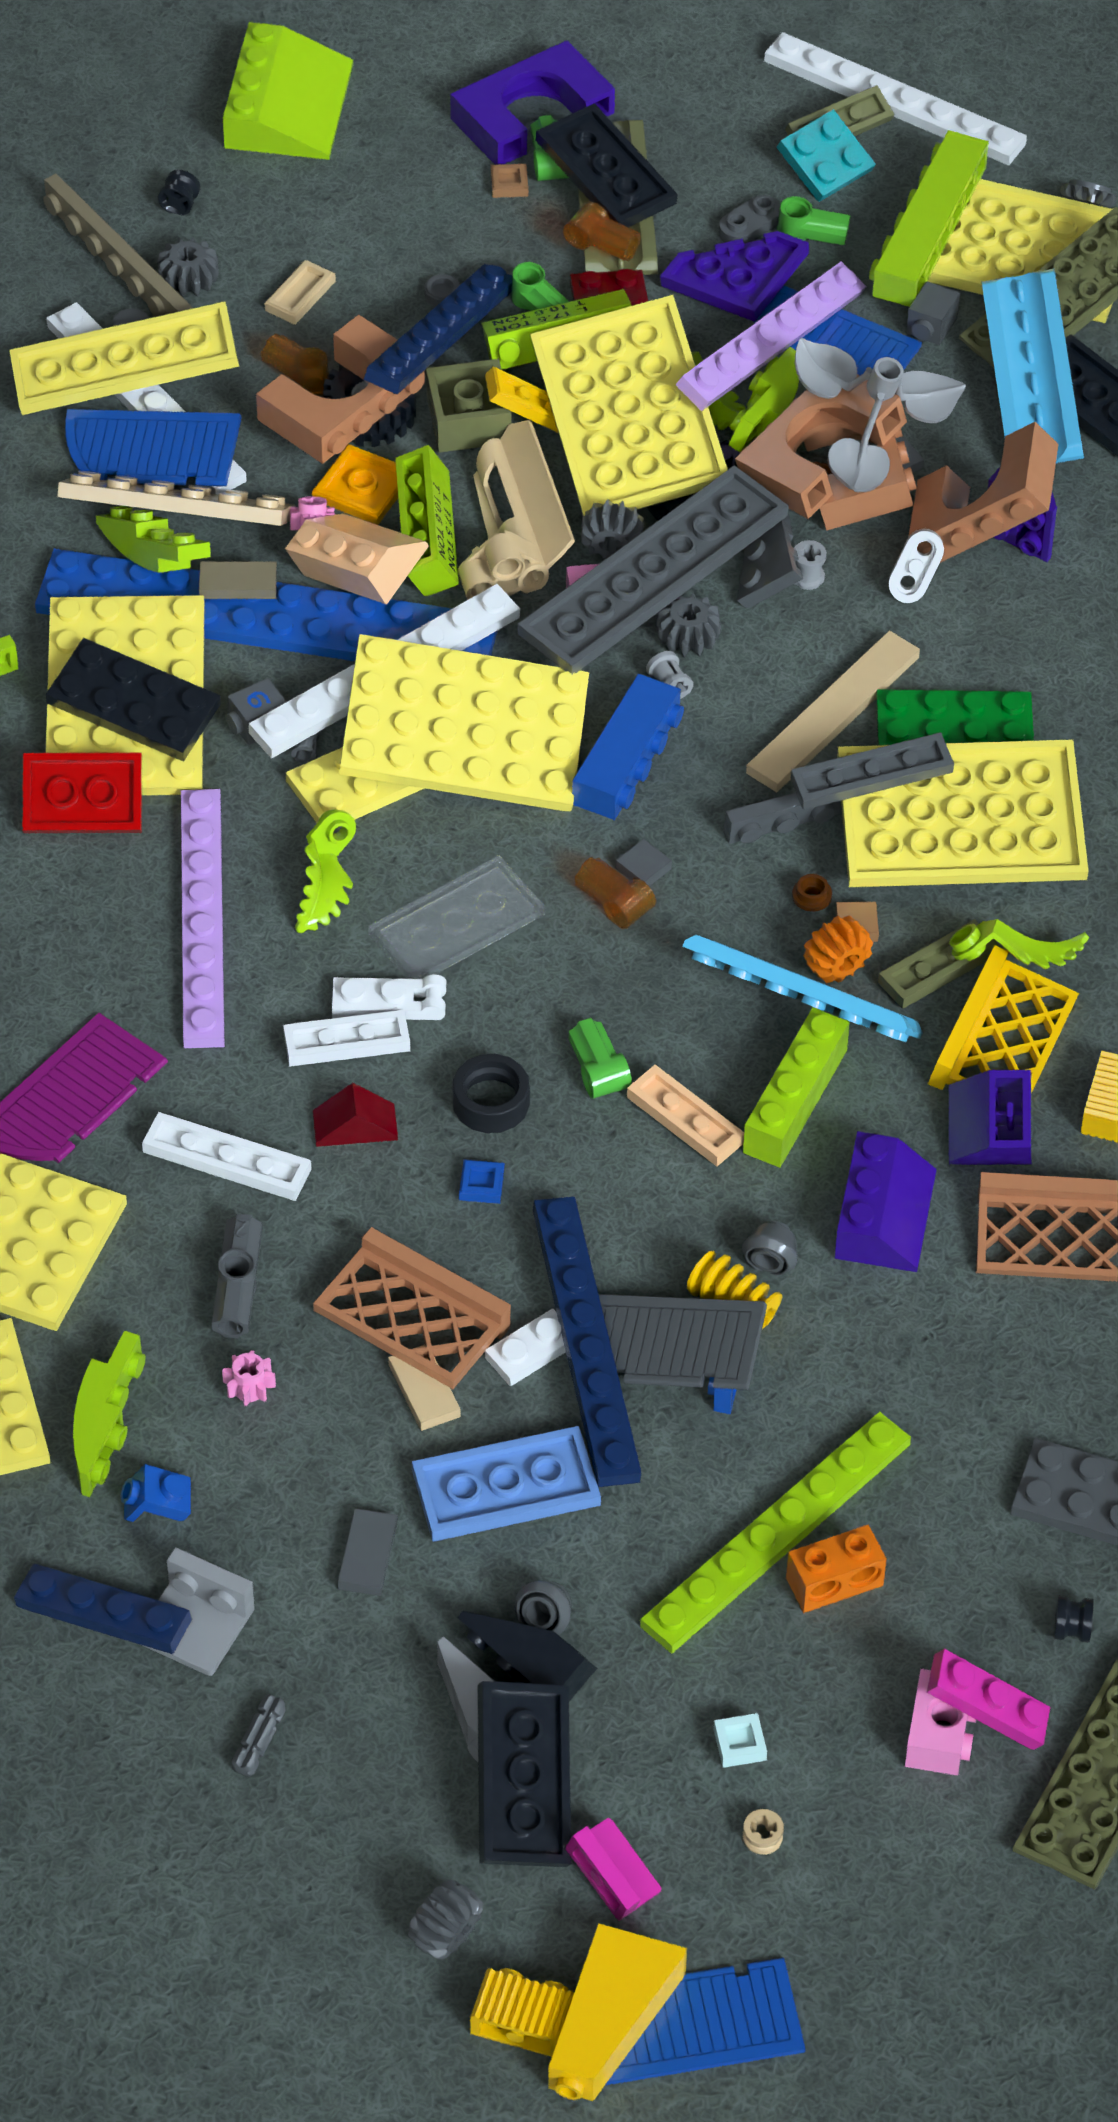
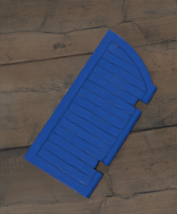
(855, 335)
(154, 444)
(717, 2023)

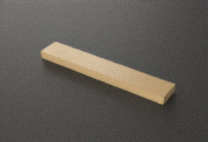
(832, 711)

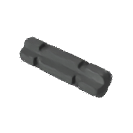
(258, 1735)

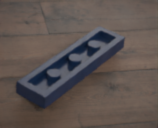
(103, 1608)

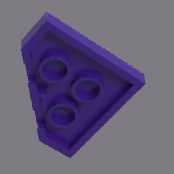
(737, 273)

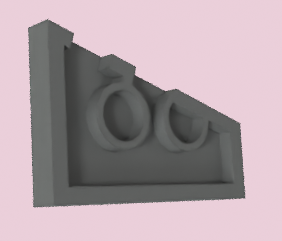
(768, 565)

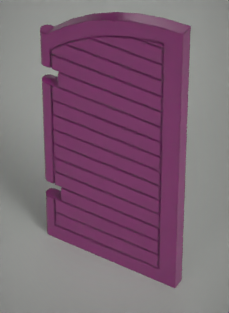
(74, 1091)

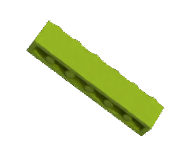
(929, 218)

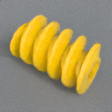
(714, 1281)

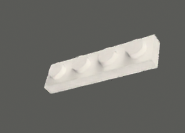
(226, 1156)

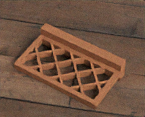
(1052, 1195)
(436, 1286)

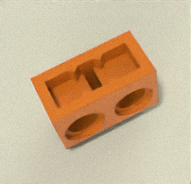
(836, 1568)

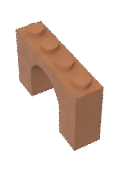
(324, 424)
(795, 480)
(1015, 496)
(851, 506)

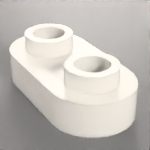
(917, 565)

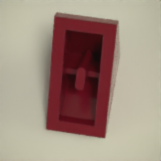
(354, 1118)

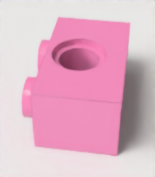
(934, 1745)

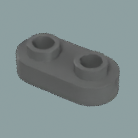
(750, 219)

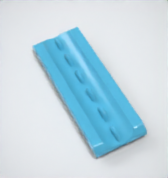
(1032, 358)
(815, 993)

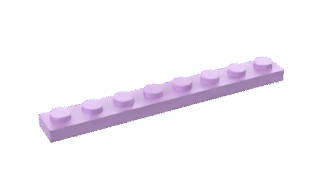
(770, 336)
(202, 919)

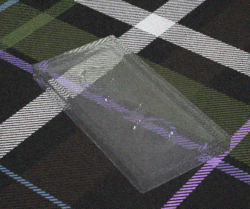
(456, 919)

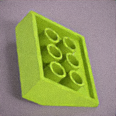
(285, 94)

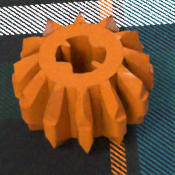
(838, 949)

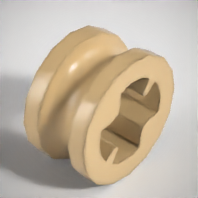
(772, 1823)

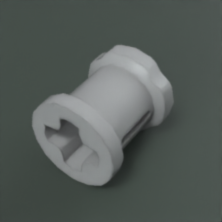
(811, 558)
(669, 673)

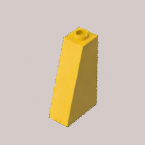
(612, 2006)

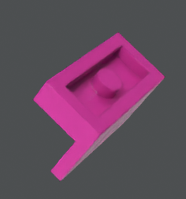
(613, 1868)

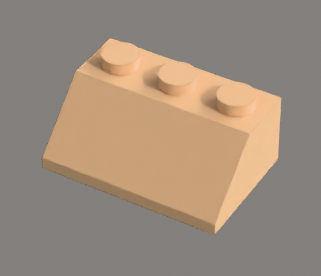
(355, 555)

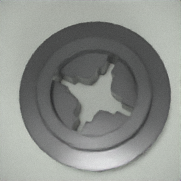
(1088, 193)

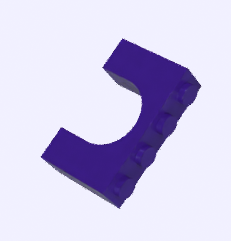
(553, 73)

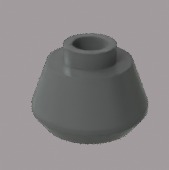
(771, 1248)
(544, 1606)

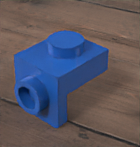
(157, 1493)

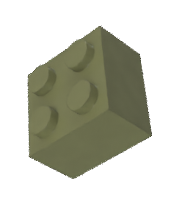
(462, 407)

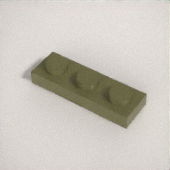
(858, 112)
(928, 970)

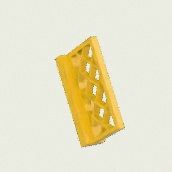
(977, 1011)

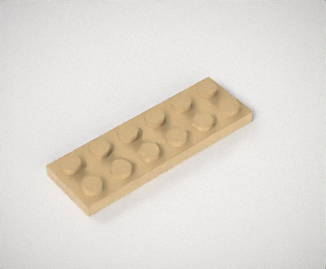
(163, 497)

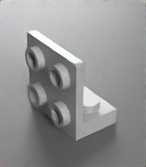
(218, 1608)

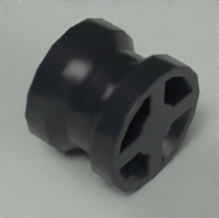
(179, 192)
(1073, 1618)

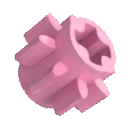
(309, 508)
(249, 1377)

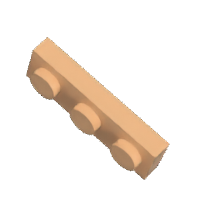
(685, 1115)

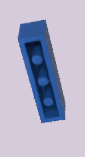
(627, 746)

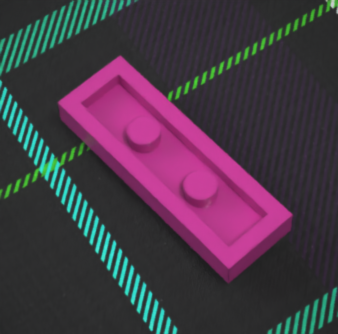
(988, 1699)

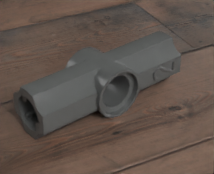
(233, 1293)

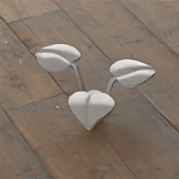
(829, 369)

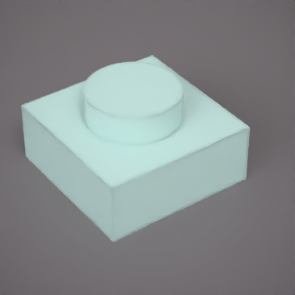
(740, 1740)

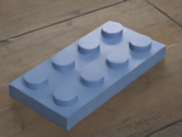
(506, 1483)

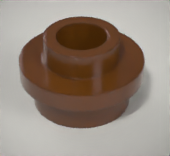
(815, 885)

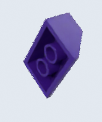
(885, 1204)

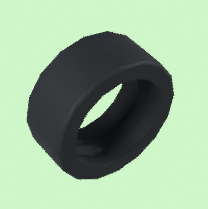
(491, 1118)

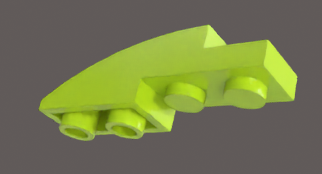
(771, 396)
(149, 540)
(99, 1408)

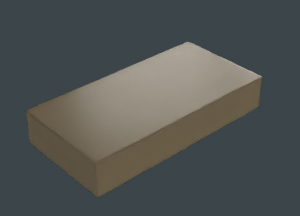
(238, 580)

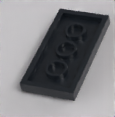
(606, 166)
(1094, 393)
(133, 699)
(524, 1774)

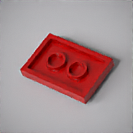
(82, 793)

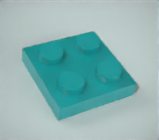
(826, 155)

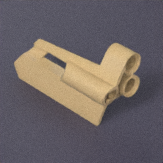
(539, 532)

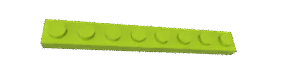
(775, 1532)

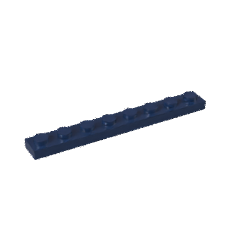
(439, 329)
(586, 1342)

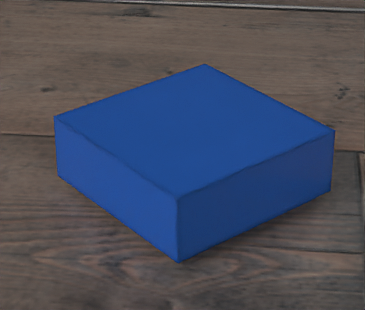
(481, 1181)

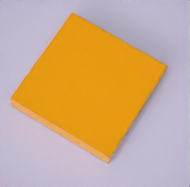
(360, 484)

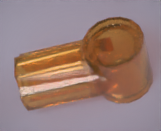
(593, 228)
(301, 364)
(621, 899)

